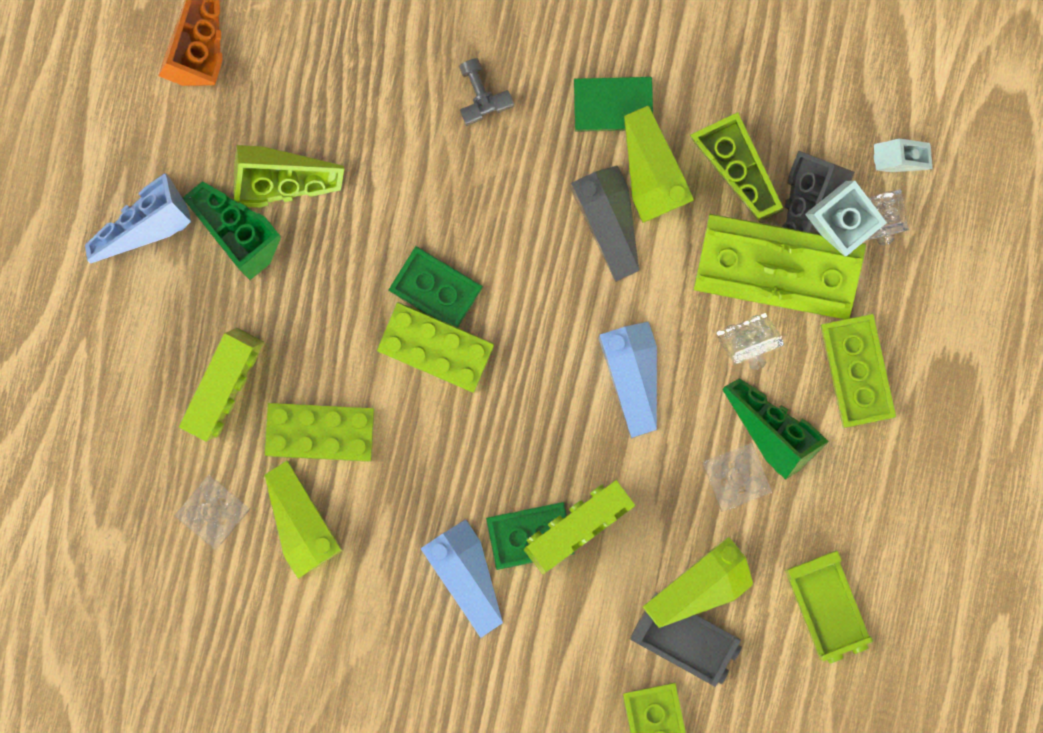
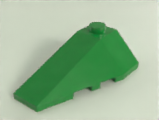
(238, 230)
(780, 438)

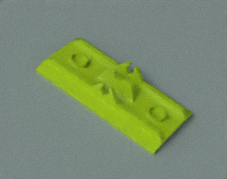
(777, 267)

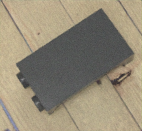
(690, 645)

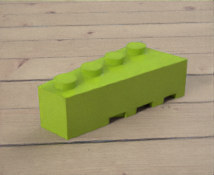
(737, 161)
(221, 383)
(579, 527)

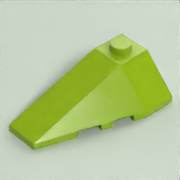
(653, 171)
(275, 175)
(300, 526)
(707, 584)

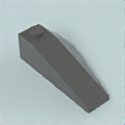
(810, 183)
(608, 212)

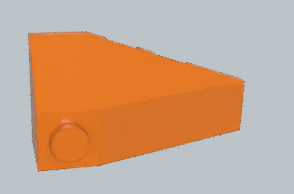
(194, 47)

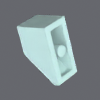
(902, 156)

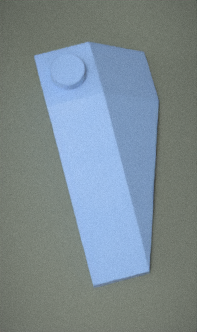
(150, 219)
(633, 369)
(464, 571)

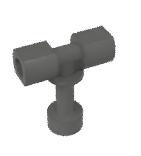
(485, 101)

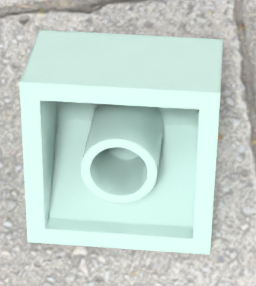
(846, 217)

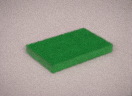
(605, 101)
(435, 288)
(511, 530)

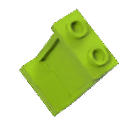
(828, 607)

